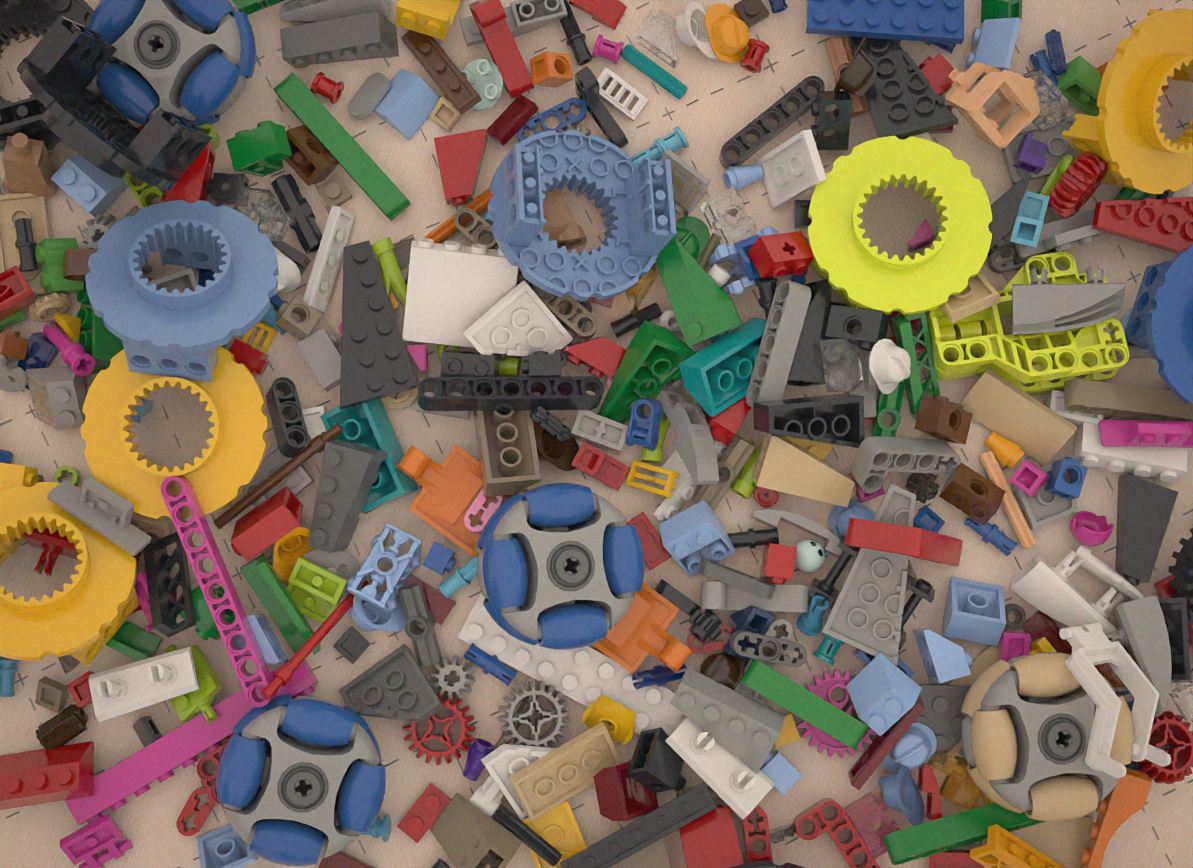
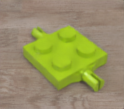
(200, 700)

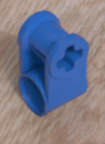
(644, 429)

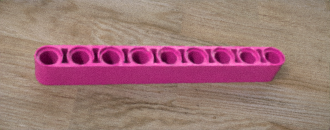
(207, 582)

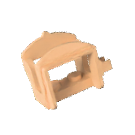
(1011, 89)

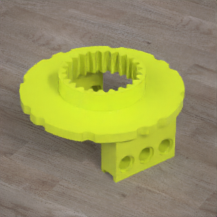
(872, 279)

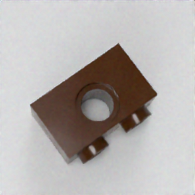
(309, 156)
(943, 419)
(972, 494)

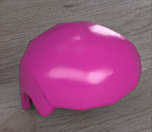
(1090, 528)

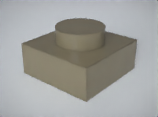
(334, 192)
(51, 694)

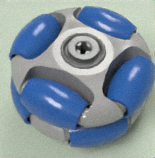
(174, 57)
(575, 573)
(306, 796)

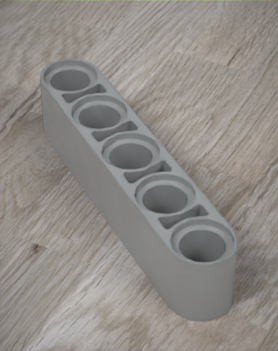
(779, 342)

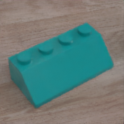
(723, 369)
(371, 427)

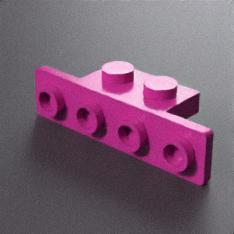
(1146, 433)

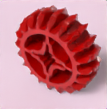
(1077, 184)
(1171, 731)
(419, 741)

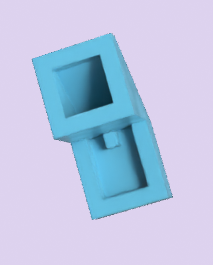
(1030, 219)

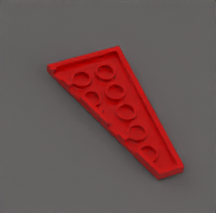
(1156, 223)

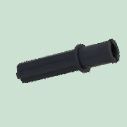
(575, 38)

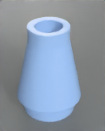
(742, 176)

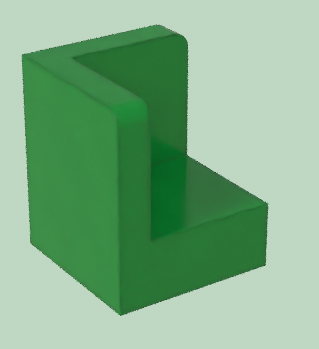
(1001, 9)

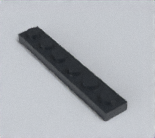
(644, 830)

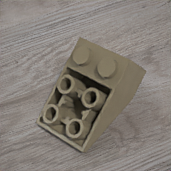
(473, 837)

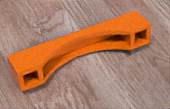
(1121, 803)

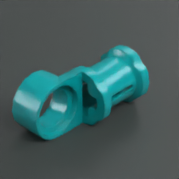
(832, 651)

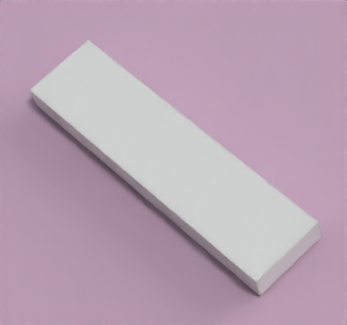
(328, 259)

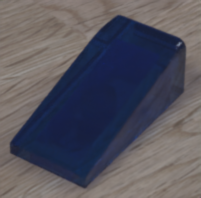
(39, 353)

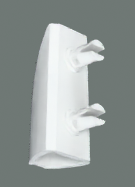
(1054, 595)
(142, 683)
(719, 768)

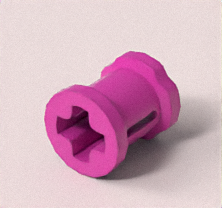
(607, 49)

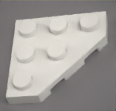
(518, 326)
(509, 760)

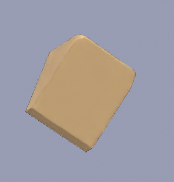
(445, 114)

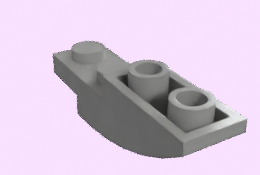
(521, 18)
(694, 437)

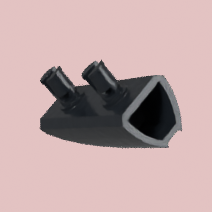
(807, 362)

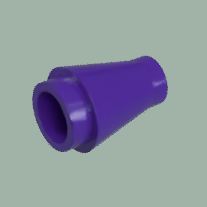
(477, 751)

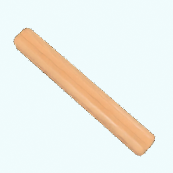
(1008, 502)

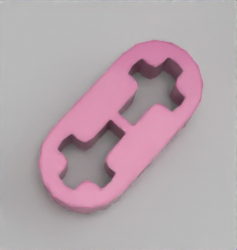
(476, 506)

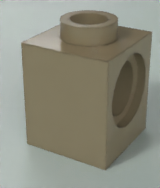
(308, 316)

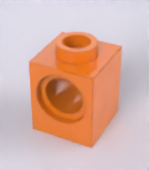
(551, 69)

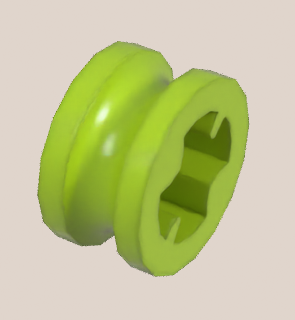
(60, 473)

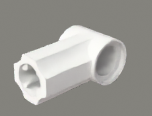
(487, 796)

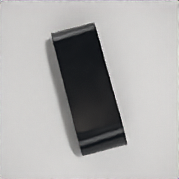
(290, 406)

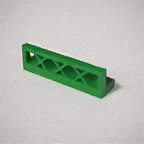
(907, 340)
(278, 602)
(135, 641)

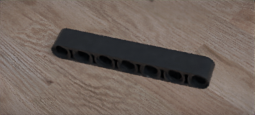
(500, 401)

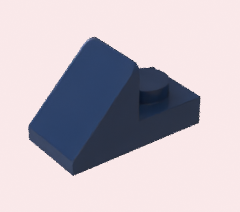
(752, 620)

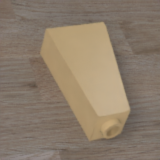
(798, 472)

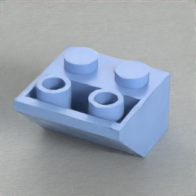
(694, 536)

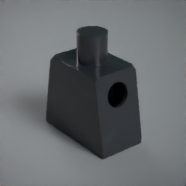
(656, 763)

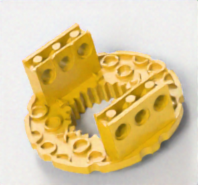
(1127, 102)
(217, 476)
(88, 609)

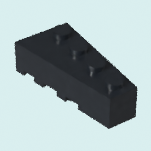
(823, 418)

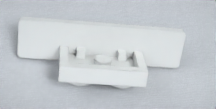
(685, 485)

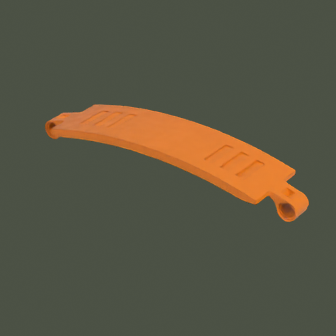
(447, 496)

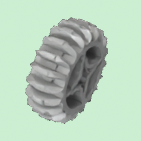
(532, 693)

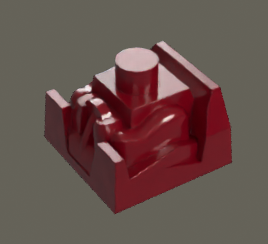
(621, 796)

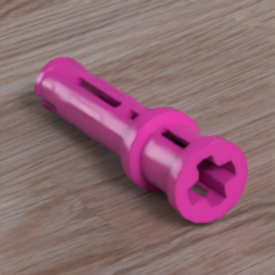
(71, 353)

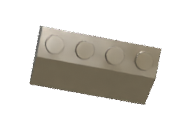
(506, 450)

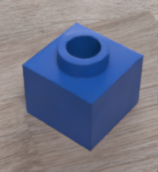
(440, 559)

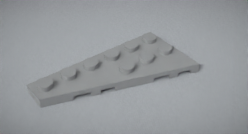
(874, 591)

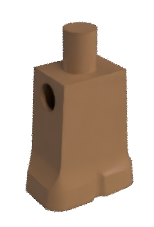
(28, 167)
(560, 222)

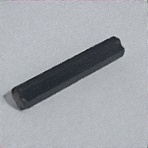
(527, 835)

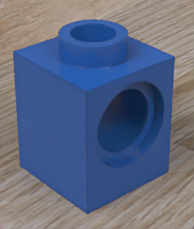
(1058, 486)

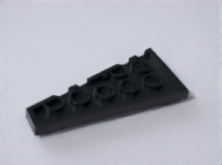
(901, 95)
(371, 344)

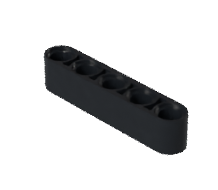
(776, 111)

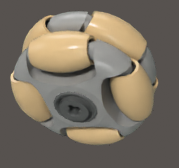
(1031, 736)

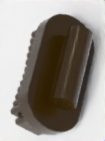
(62, 727)

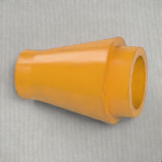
(1005, 450)

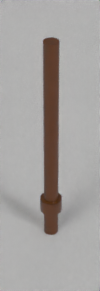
(317, 445)

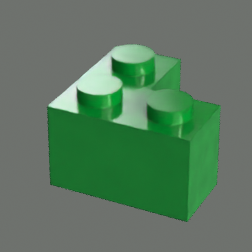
(259, 149)

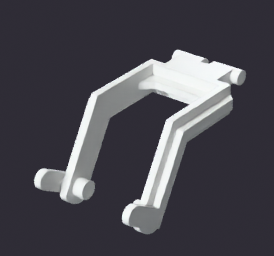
(1092, 648)

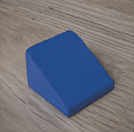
(928, 520)

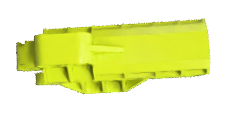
(1026, 356)

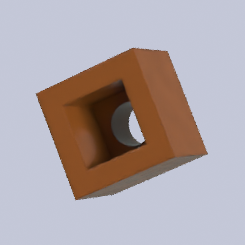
(12, 345)

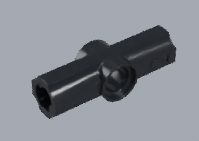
(299, 212)

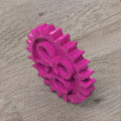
(823, 690)

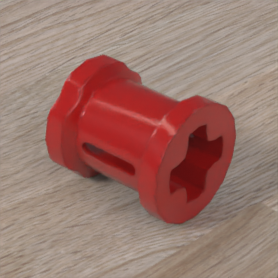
(754, 56)
(327, 87)

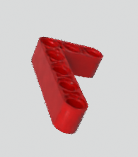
(904, 540)

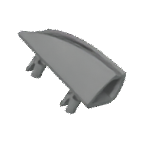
(1066, 306)
(1147, 641)

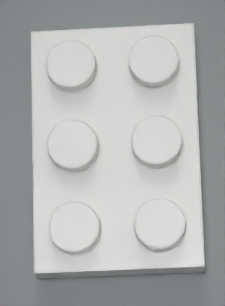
(792, 169)

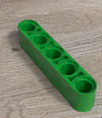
(804, 704)

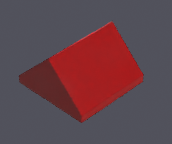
(14, 293)

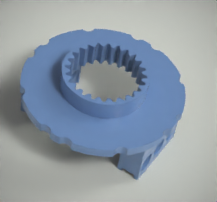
(632, 198)
(176, 330)

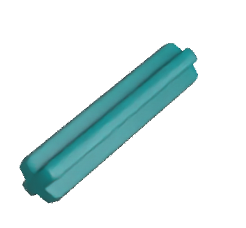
(654, 71)

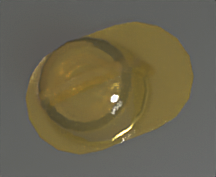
(642, 287)

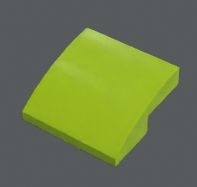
(315, 589)

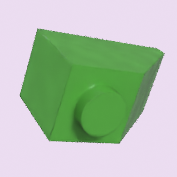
(1081, 85)

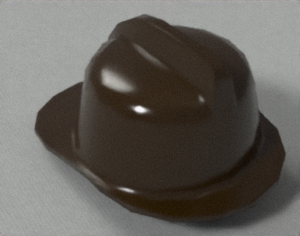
(859, 74)
(554, 451)
(724, 669)

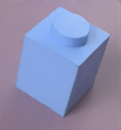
(780, 772)

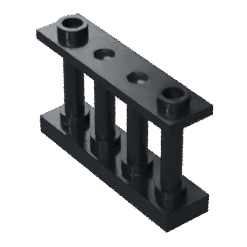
(825, 587)

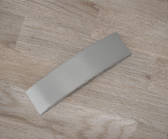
(771, 518)

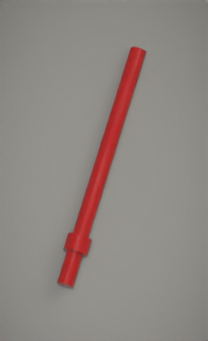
(284, 674)

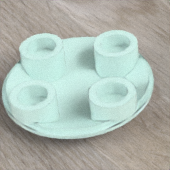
(486, 80)

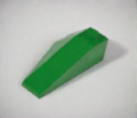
(695, 298)
(95, 336)
(645, 368)

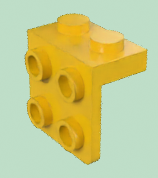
(427, 16)

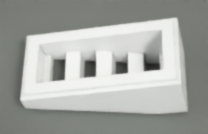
(624, 87)

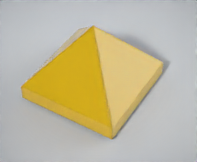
(69, 325)

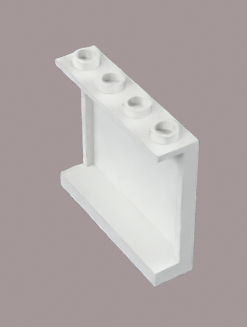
(452, 289)

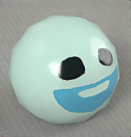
(809, 555)

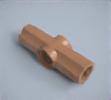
(840, 58)

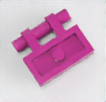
(93, 838)

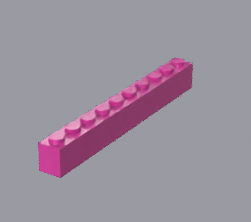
(176, 749)

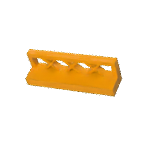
(1009, 852)

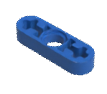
(554, 111)

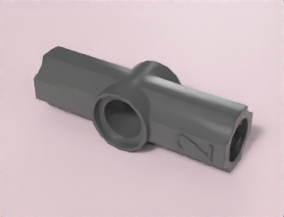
(423, 640)

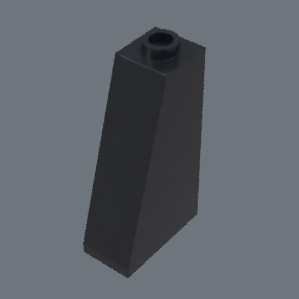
(1141, 526)

